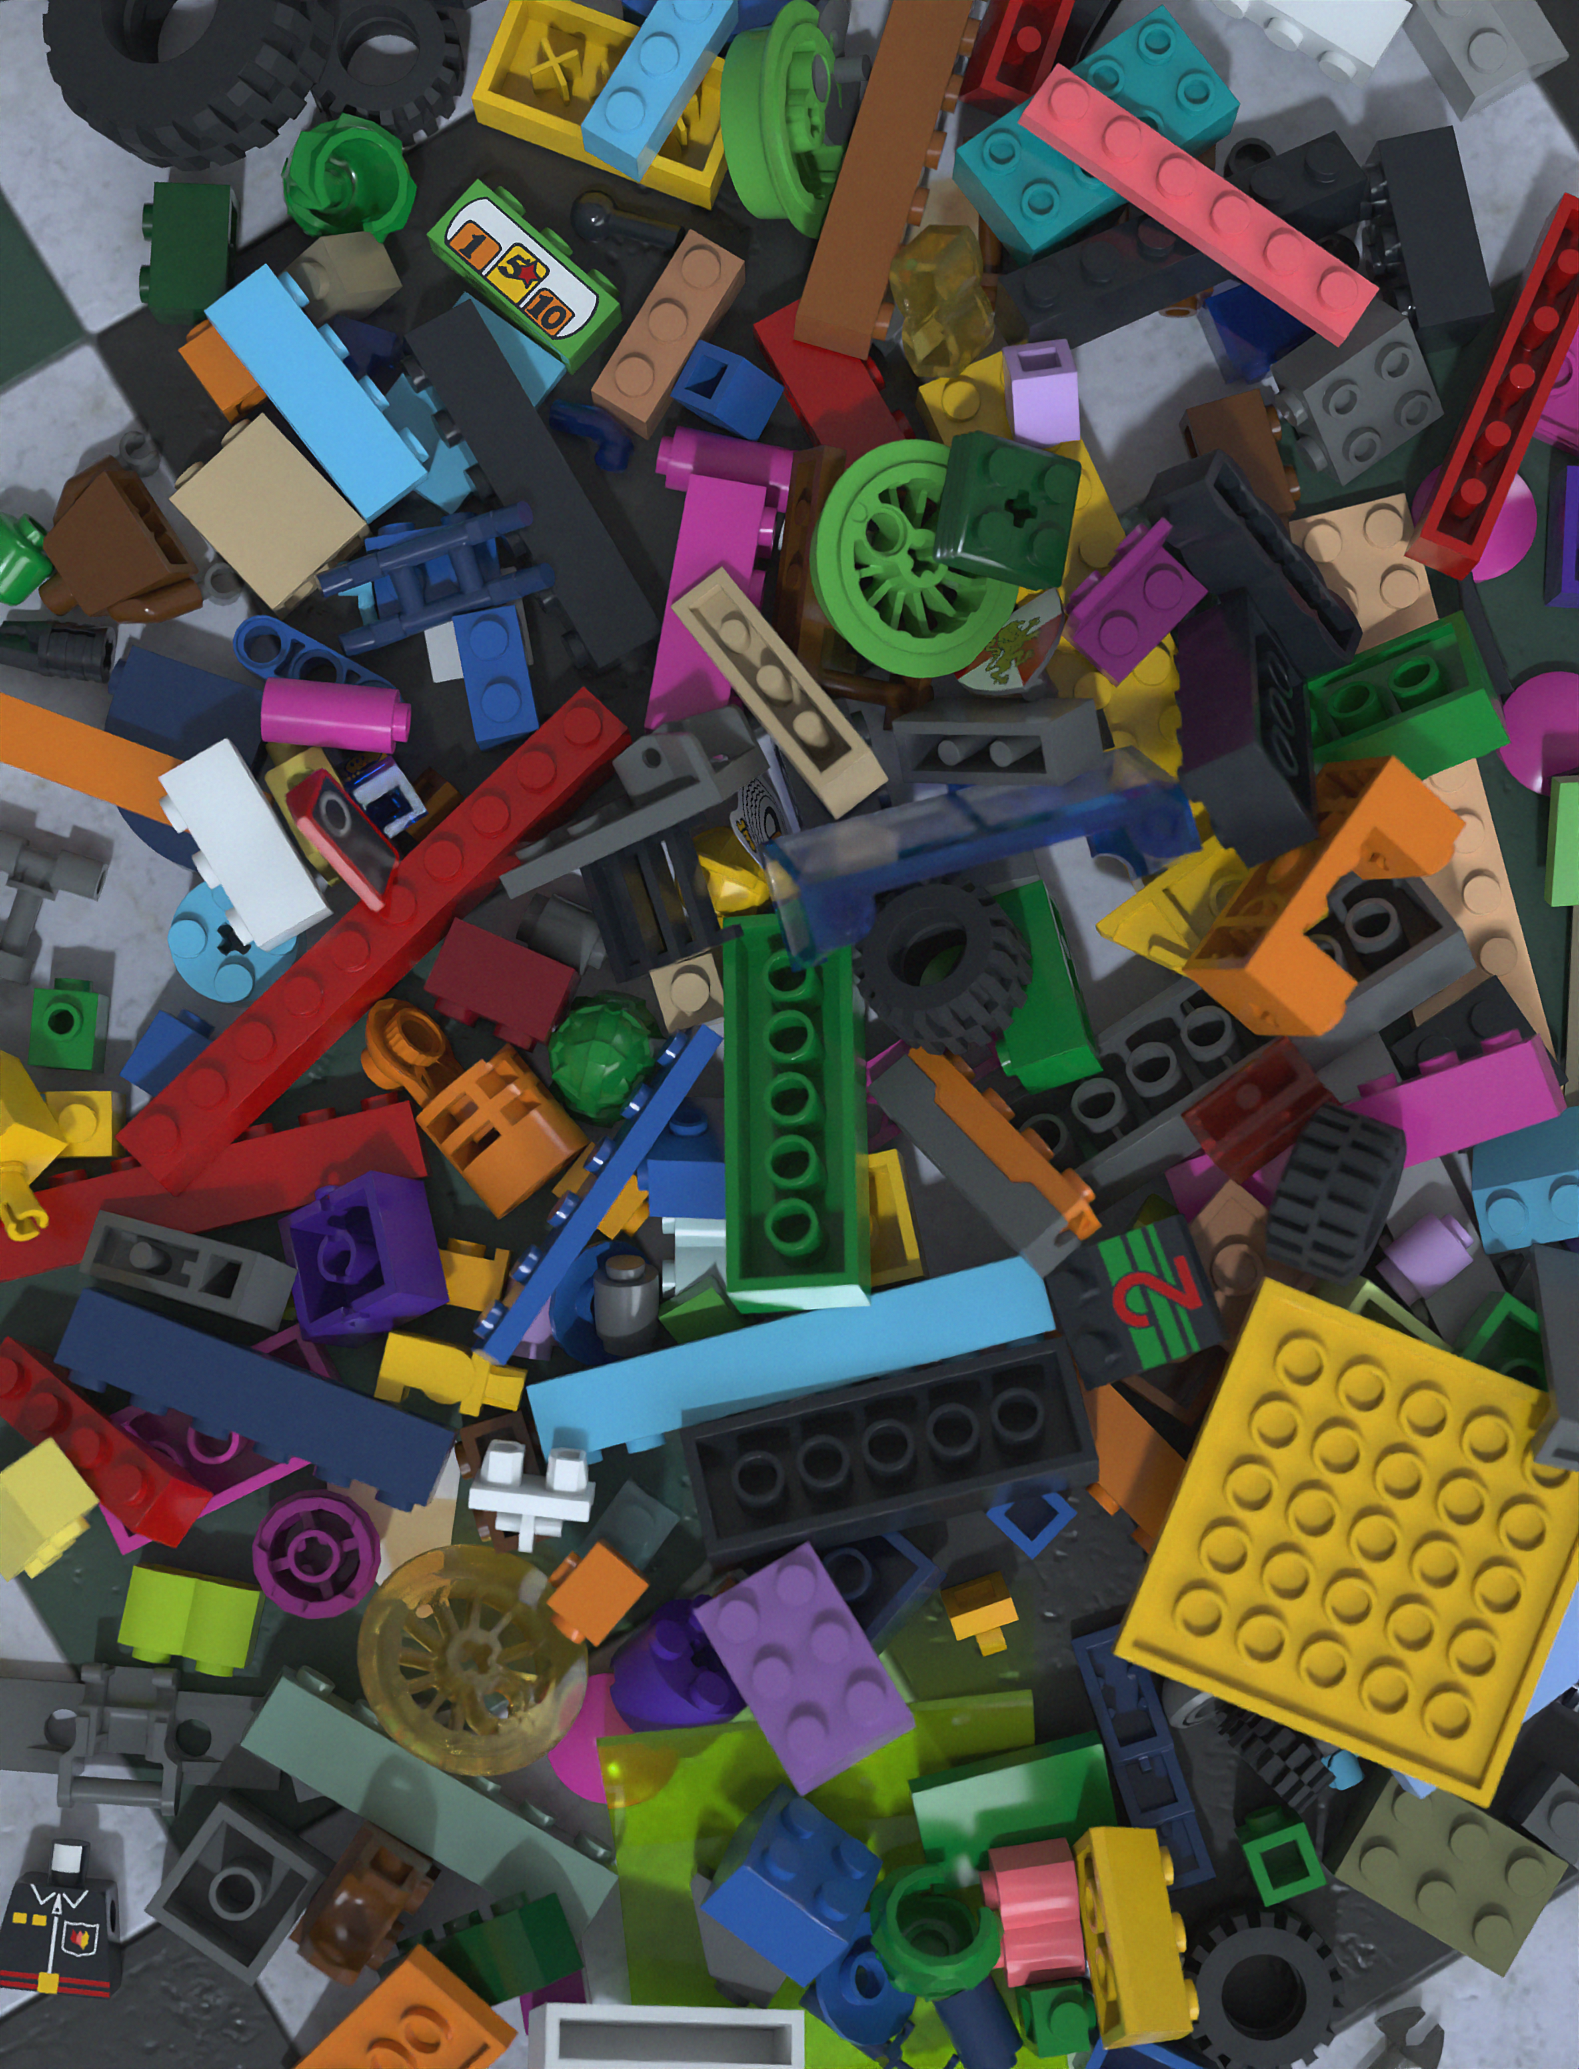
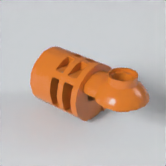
(487, 1121)

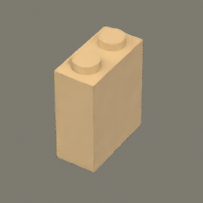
(269, 514)

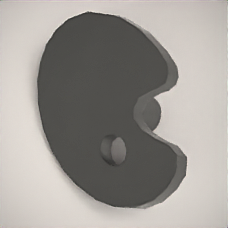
(847, 71)

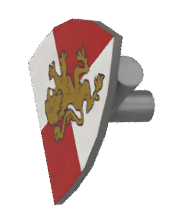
(1020, 652)

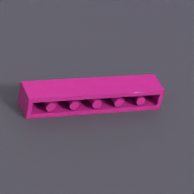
(1440, 1111)

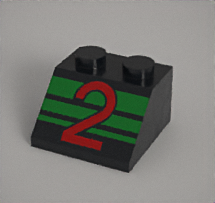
(1135, 1302)

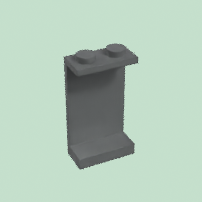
(1552, 1281)

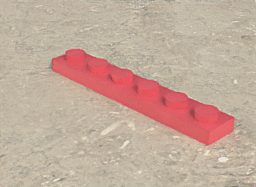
(1198, 205)

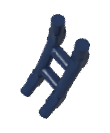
(416, 613)

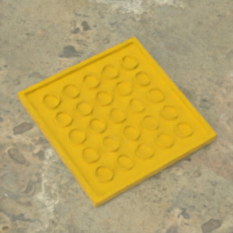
(1363, 1546)

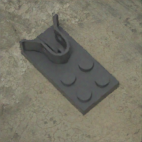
(668, 782)

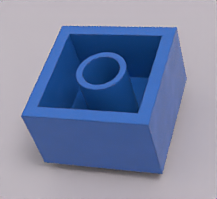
(792, 1885)

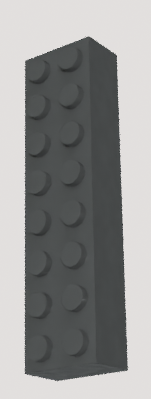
(1183, 1043)

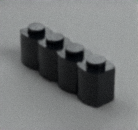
(1241, 545)

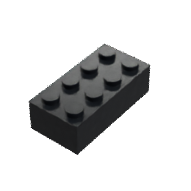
(1245, 732)

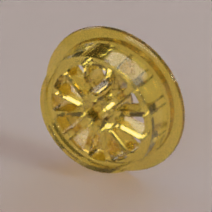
(521, 1596)

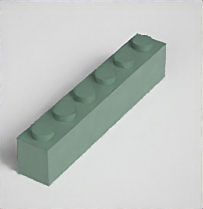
(438, 1812)

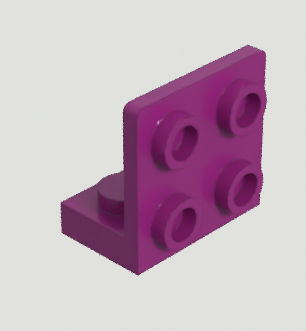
(1132, 608)

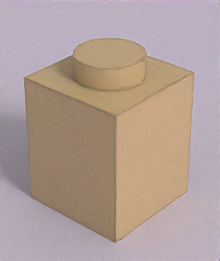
(689, 993)

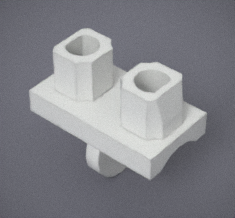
(530, 1501)

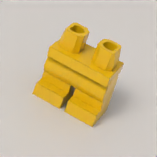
(446, 1374)

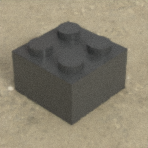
(240, 1887)

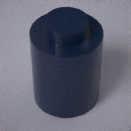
(980, 2027)

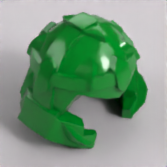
(352, 164)
(602, 1055)
(933, 1940)

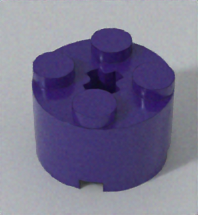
(672, 1673)

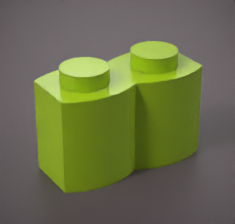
(191, 1617)

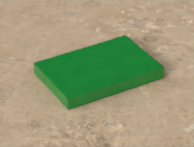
(1011, 1801)

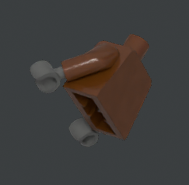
(119, 549)

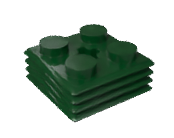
(1015, 546)

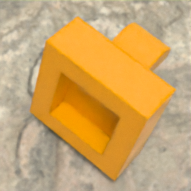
(980, 1610)

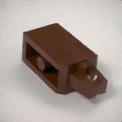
(1249, 435)

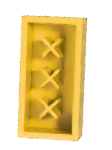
(550, 71)

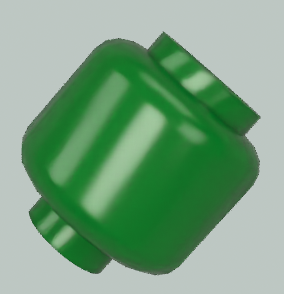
(22, 558)

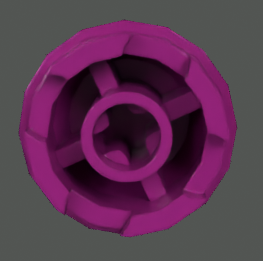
(316, 1554)

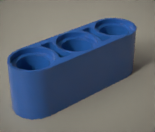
(297, 655)

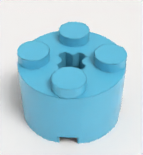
(202, 945)

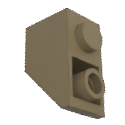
(344, 277)

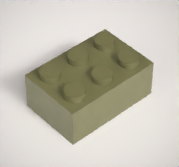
(1446, 1868)

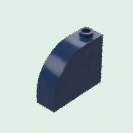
(180, 715)

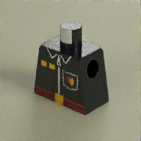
(62, 1929)

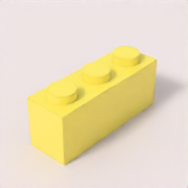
(40, 1510)

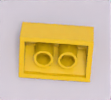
(1132, 1937)

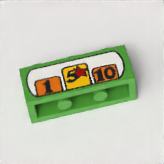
(526, 274)

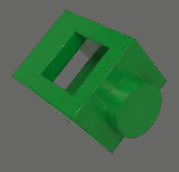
(1055, 2017)

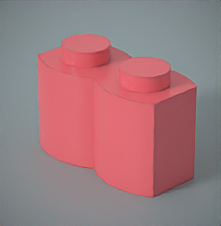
(1038, 1903)

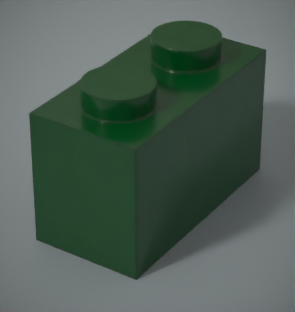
(192, 250)

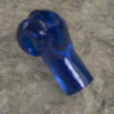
(598, 425)

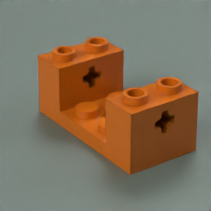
(1254, 955)

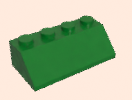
(1409, 699)

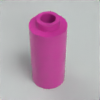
(727, 459)
(333, 715)

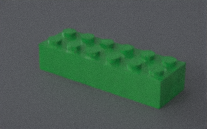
(794, 1127)

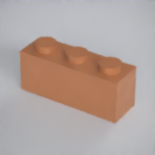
(678, 312)

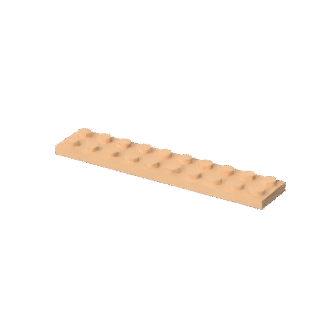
(1390, 595)

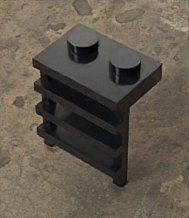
(641, 907)

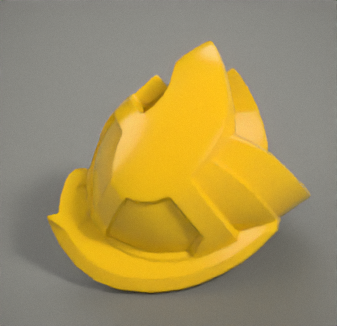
(731, 874)

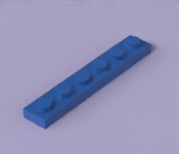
(579, 1214)

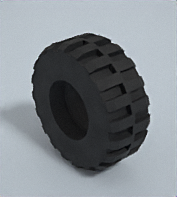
(203, 104)

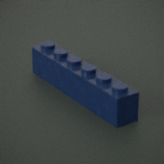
(255, 1396)

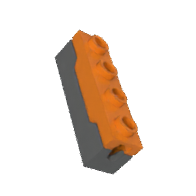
(986, 1157)

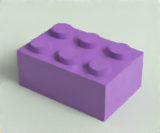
(805, 1668)

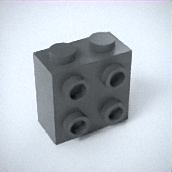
(1357, 397)

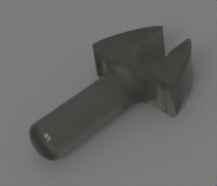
(1396, 2053)

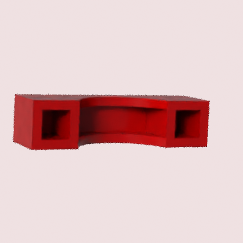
(124, 1473)

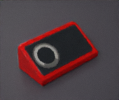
(344, 836)

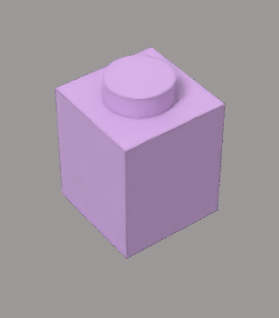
(1041, 393)

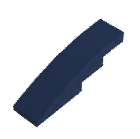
(1142, 1754)

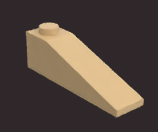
(780, 693)

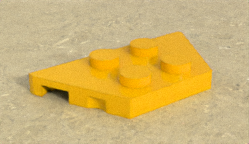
(1179, 907)

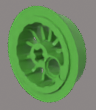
(777, 123)
(900, 567)

